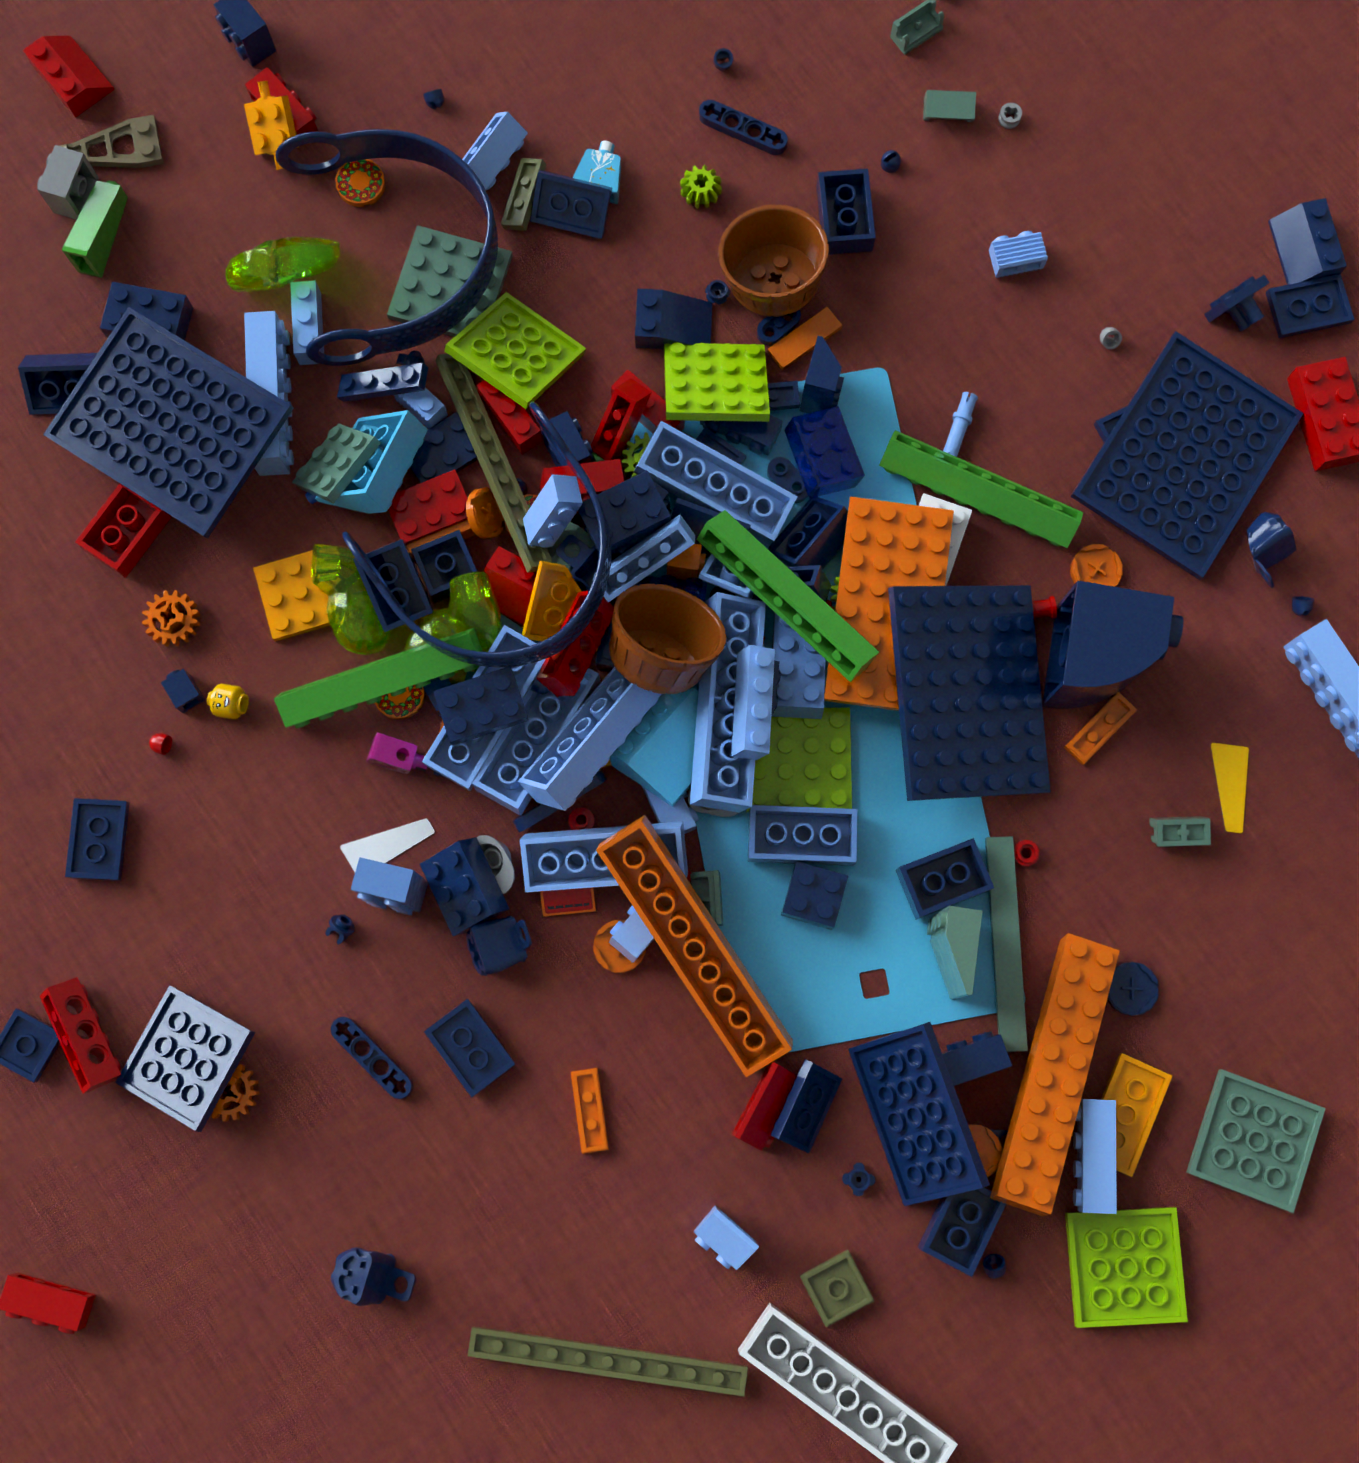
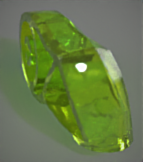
(281, 262)
(348, 604)
(470, 607)

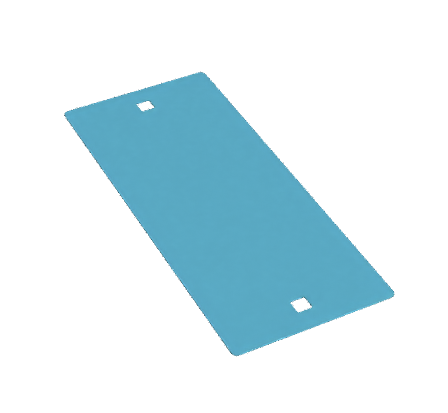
(813, 970)

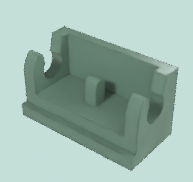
(917, 26)
(949, 105)
(1181, 831)
(708, 888)

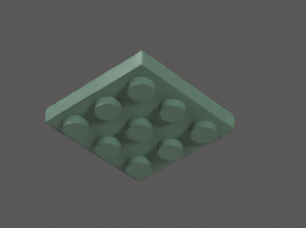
(336, 462)

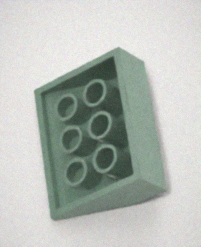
(955, 946)

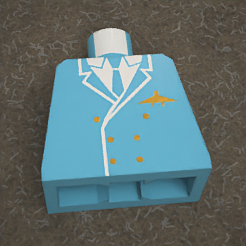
(601, 168)

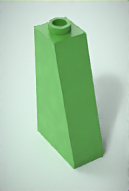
(96, 228)

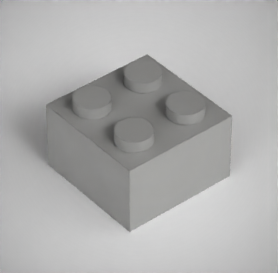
(66, 181)

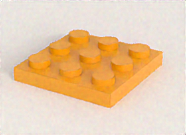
(290, 597)

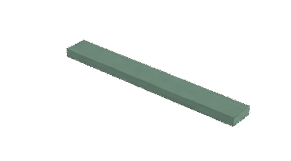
(1006, 943)

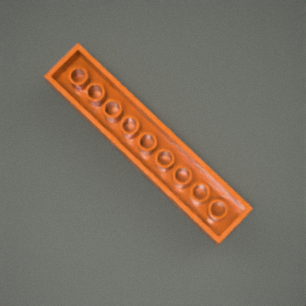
(695, 946)
(1055, 1075)

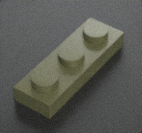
(522, 195)

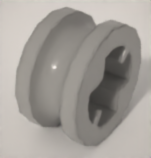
(1010, 108)

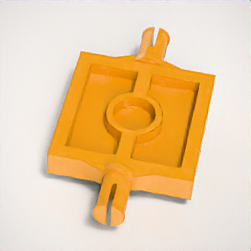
(269, 122)

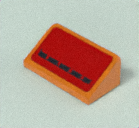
(567, 901)

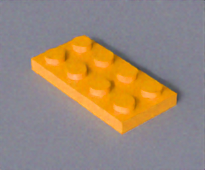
(1138, 1098)

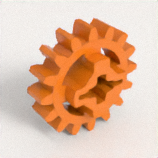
(166, 608)
(241, 1097)

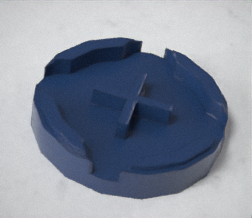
(1133, 989)

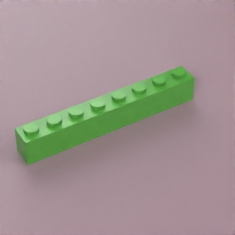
(981, 489)
(787, 595)
(373, 680)

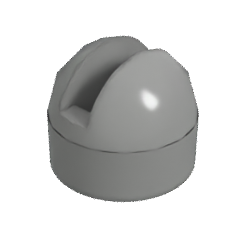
(1109, 342)

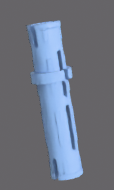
(962, 419)

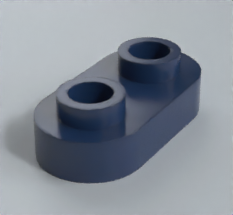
(778, 326)
(788, 478)

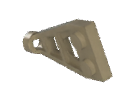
(145, 140)

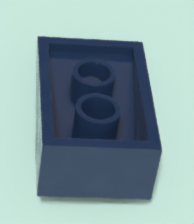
(671, 318)

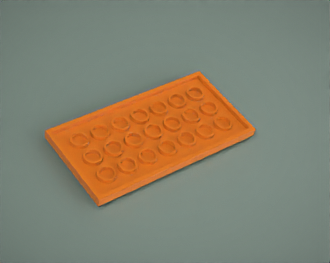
(883, 549)

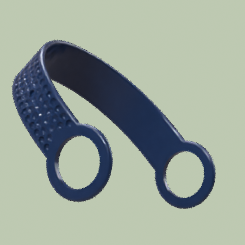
(410, 146)
(562, 638)

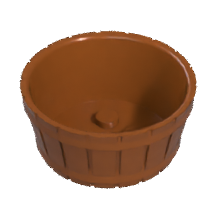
(777, 243)
(664, 638)

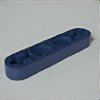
(745, 123)
(542, 811)
(369, 1060)

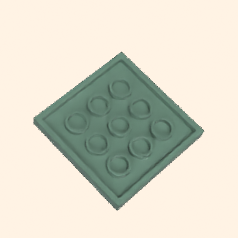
(436, 270)
(1255, 1140)

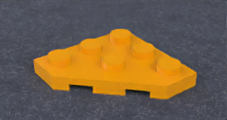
(550, 601)

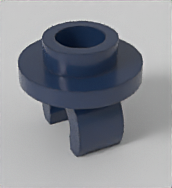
(413, 358)
(342, 925)

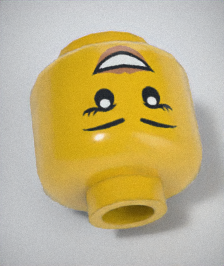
(228, 701)

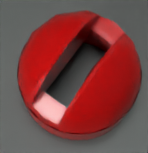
(160, 743)

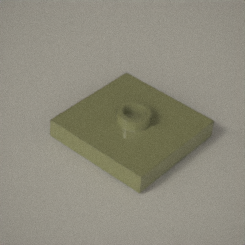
(836, 1288)

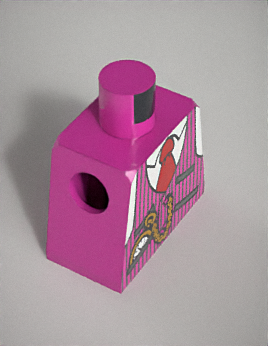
(384, 752)

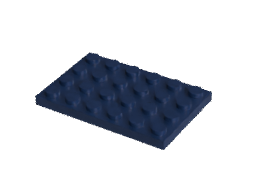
(918, 1115)

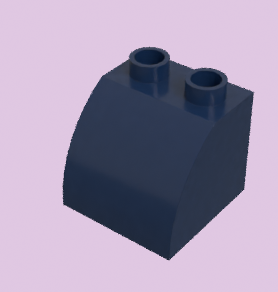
(1105, 642)

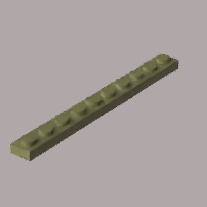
(491, 457)
(608, 1361)

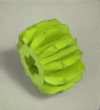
(701, 177)

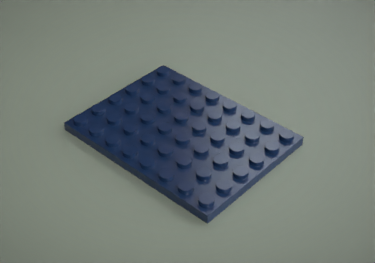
(168, 422)
(1187, 455)
(968, 691)

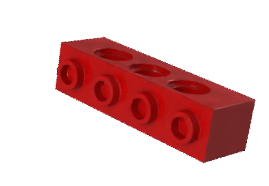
(566, 669)
(77, 1049)

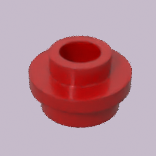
(581, 812)
(1031, 847)

